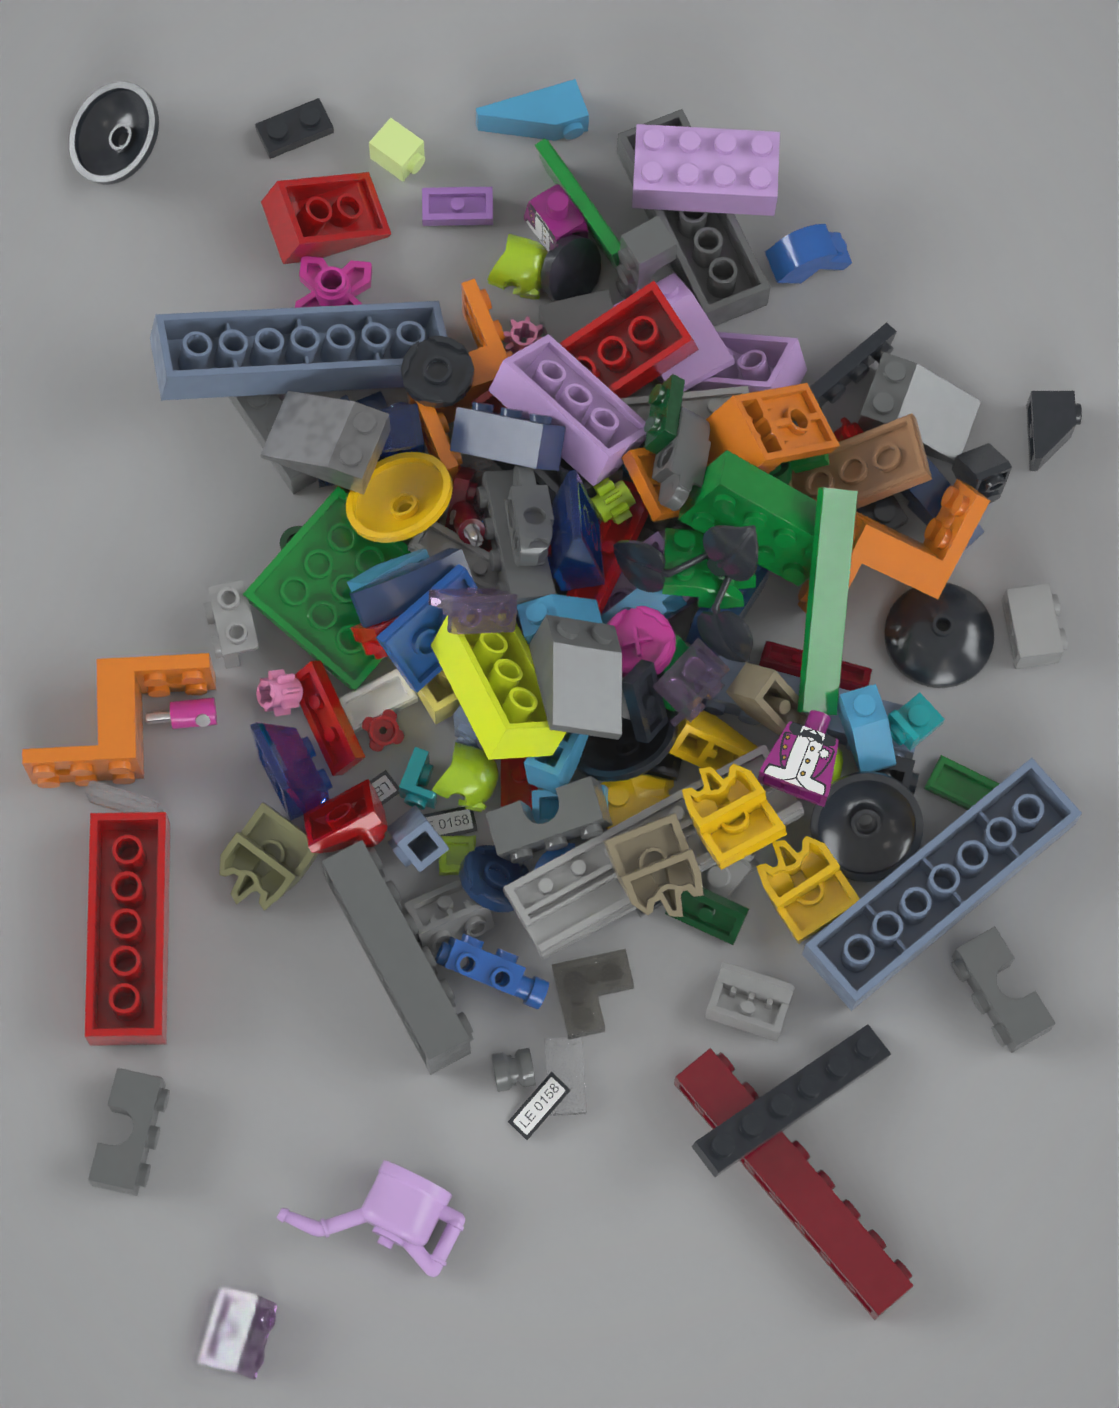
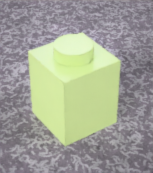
(397, 150)

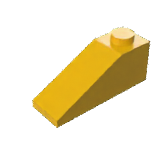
(709, 742)

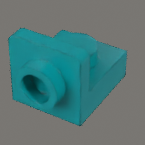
(914, 722)
(417, 774)

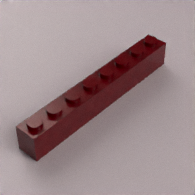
(800, 1191)

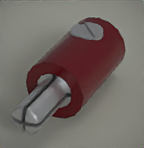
(467, 523)

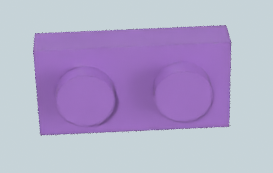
(457, 206)

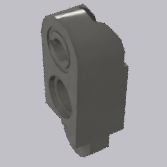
(683, 460)
(529, 518)

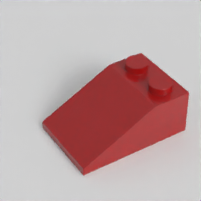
(324, 215)

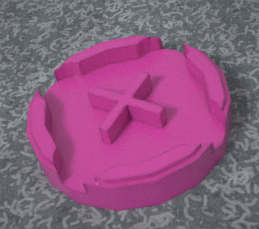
(644, 636)

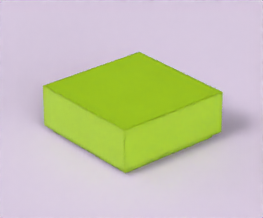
(458, 848)

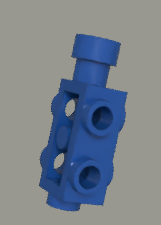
(485, 965)

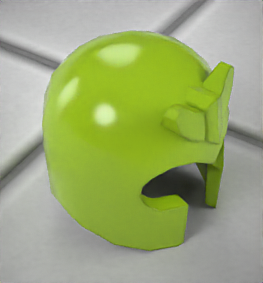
(520, 267)
(469, 776)

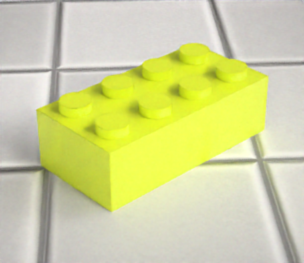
(497, 691)

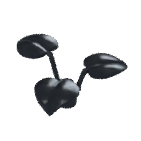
(730, 554)

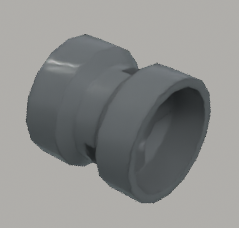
(509, 1069)

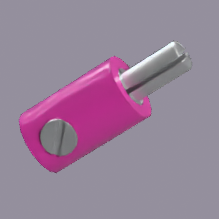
(186, 713)

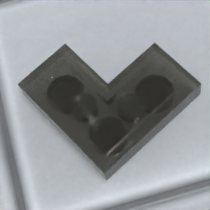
(581, 983)

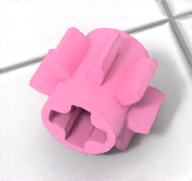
(521, 330)
(279, 692)

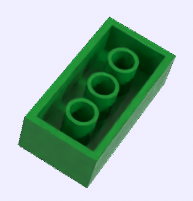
(744, 495)

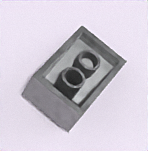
(328, 439)

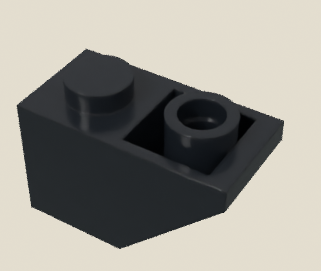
(983, 470)

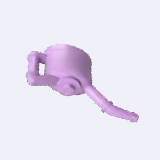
(402, 1212)

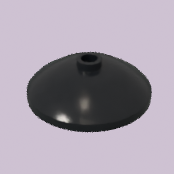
(114, 133)
(933, 655)
(625, 758)
(872, 849)

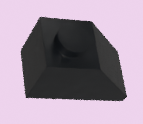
(1050, 423)

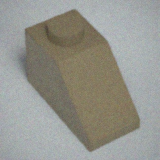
(766, 697)

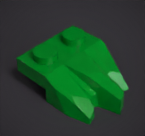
(697, 580)

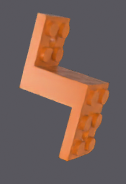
(486, 362)
(754, 428)
(914, 563)
(120, 719)

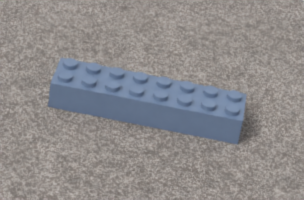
(288, 348)
(941, 884)

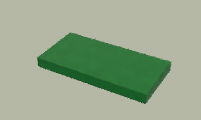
(595, 223)

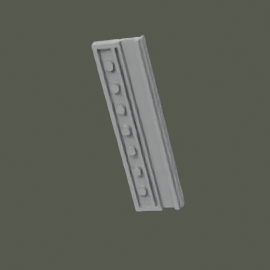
(581, 888)

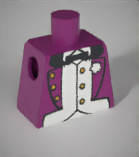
(554, 217)
(802, 760)

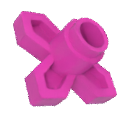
(331, 284)

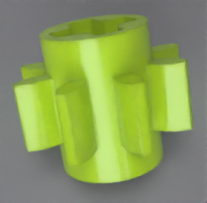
(613, 501)

